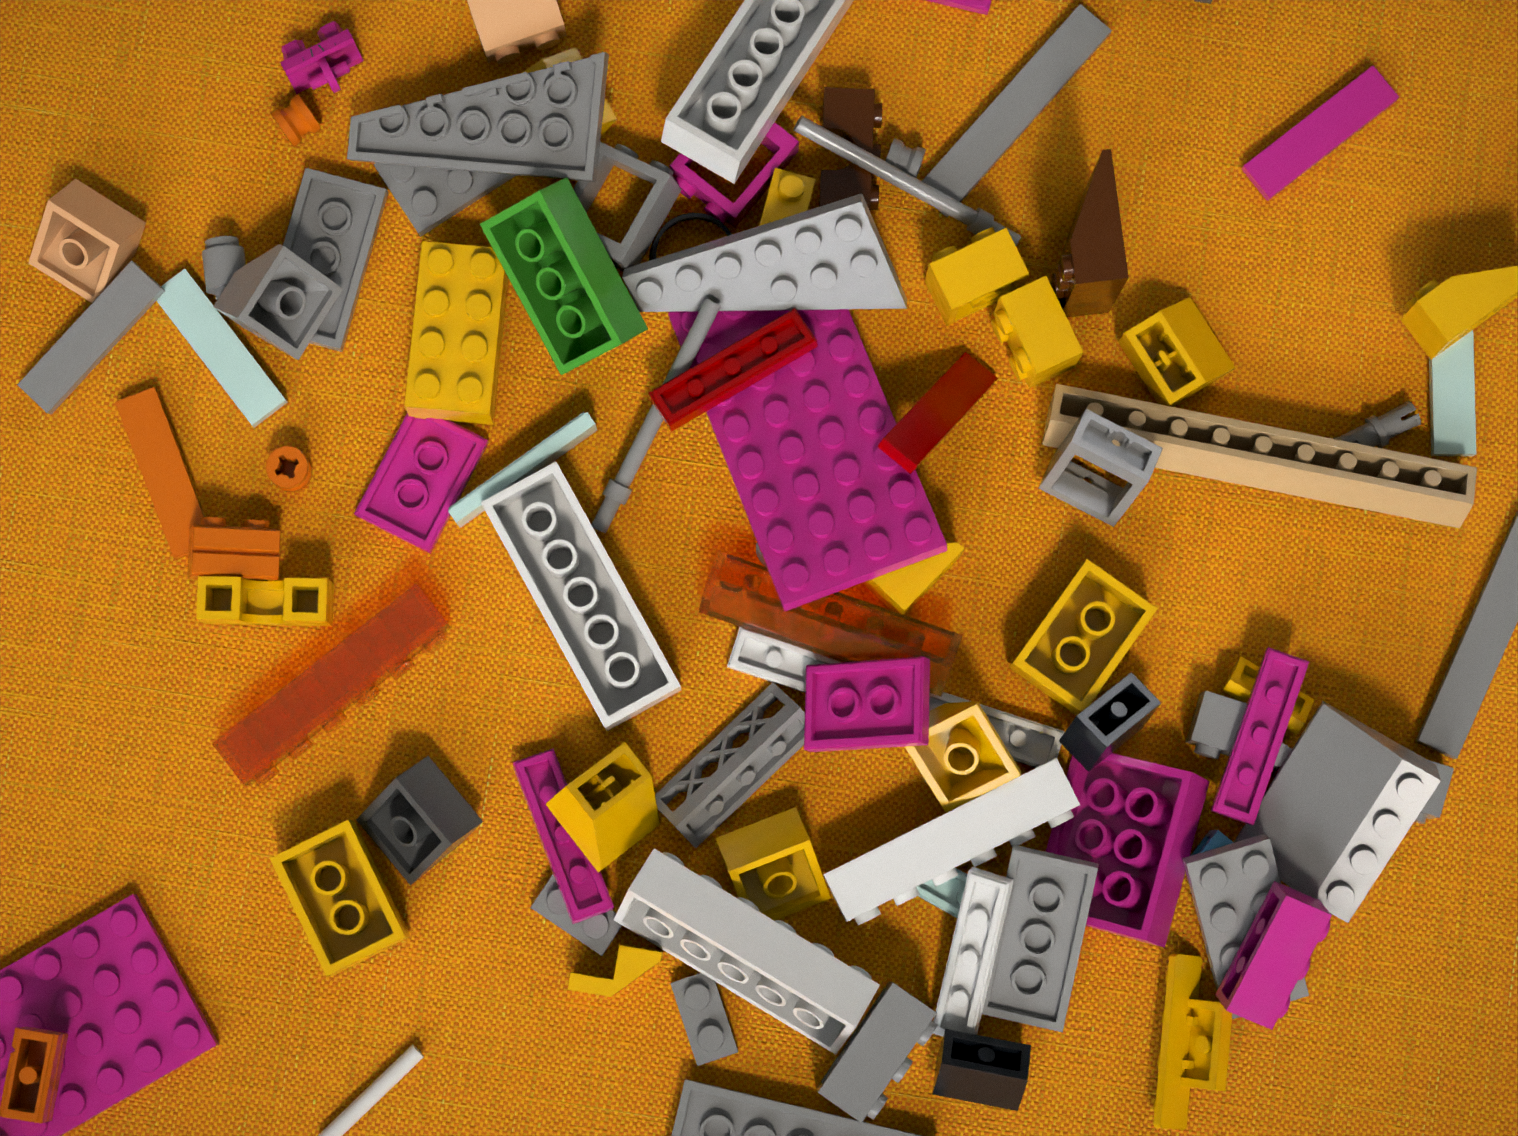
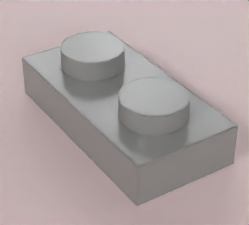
(593, 932)
(704, 1018)

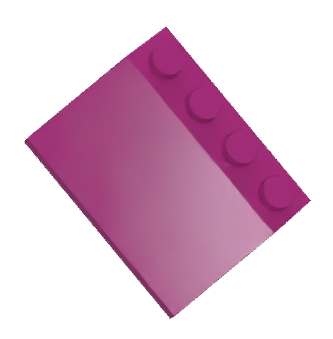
(1137, 827)

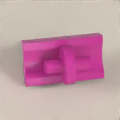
(321, 62)

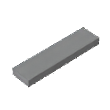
(91, 337)

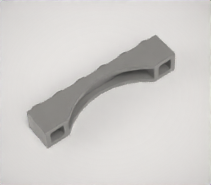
(1217, 724)

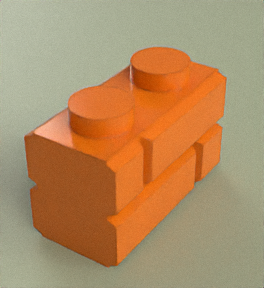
(233, 550)
(33, 1074)

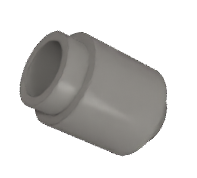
(220, 261)

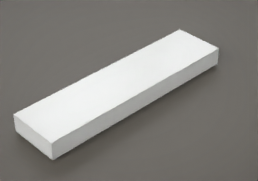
(972, 952)

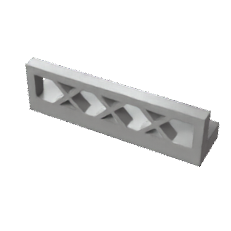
(739, 769)

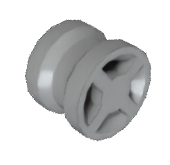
(905, 158)

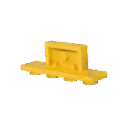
(1192, 1043)

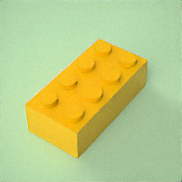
(456, 334)

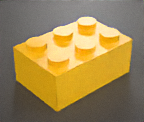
(1083, 638)
(340, 897)

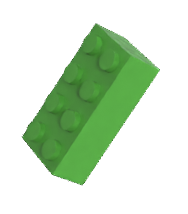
(563, 276)

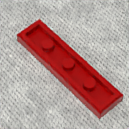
(733, 369)
(937, 412)

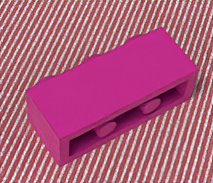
(1274, 955)

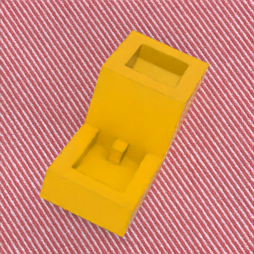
(630, 965)

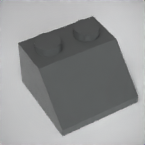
(419, 819)

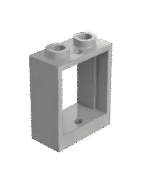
(650, 215)
(1092, 441)

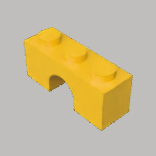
(265, 602)

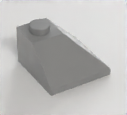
(279, 299)

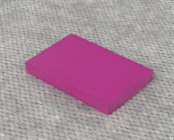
(421, 479)
(867, 704)

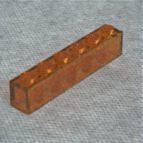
(828, 626)
(332, 686)

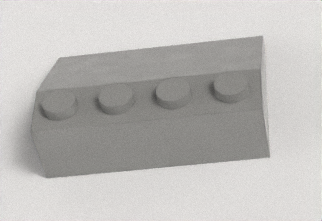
(1341, 808)

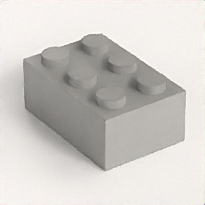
(877, 1053)

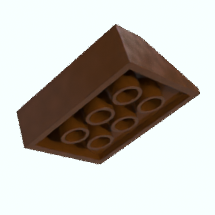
(1094, 255)

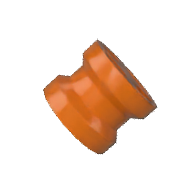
(295, 120)
(293, 476)

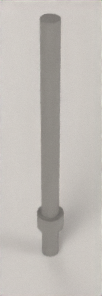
(976, 220)
(618, 489)

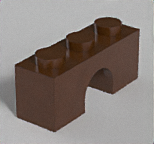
(851, 116)

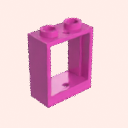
(717, 205)

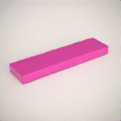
(1320, 133)
(1259, 736)
(576, 877)

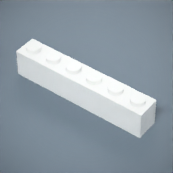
(951, 840)

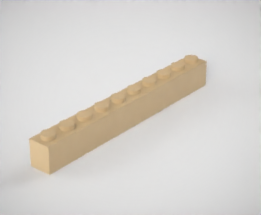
(1279, 458)

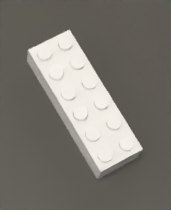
(749, 80)
(581, 596)
(746, 950)

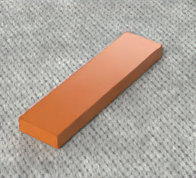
(161, 467)

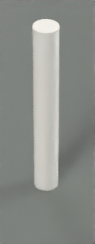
(373, 1093)

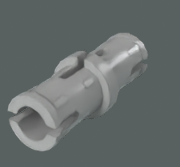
(1380, 429)

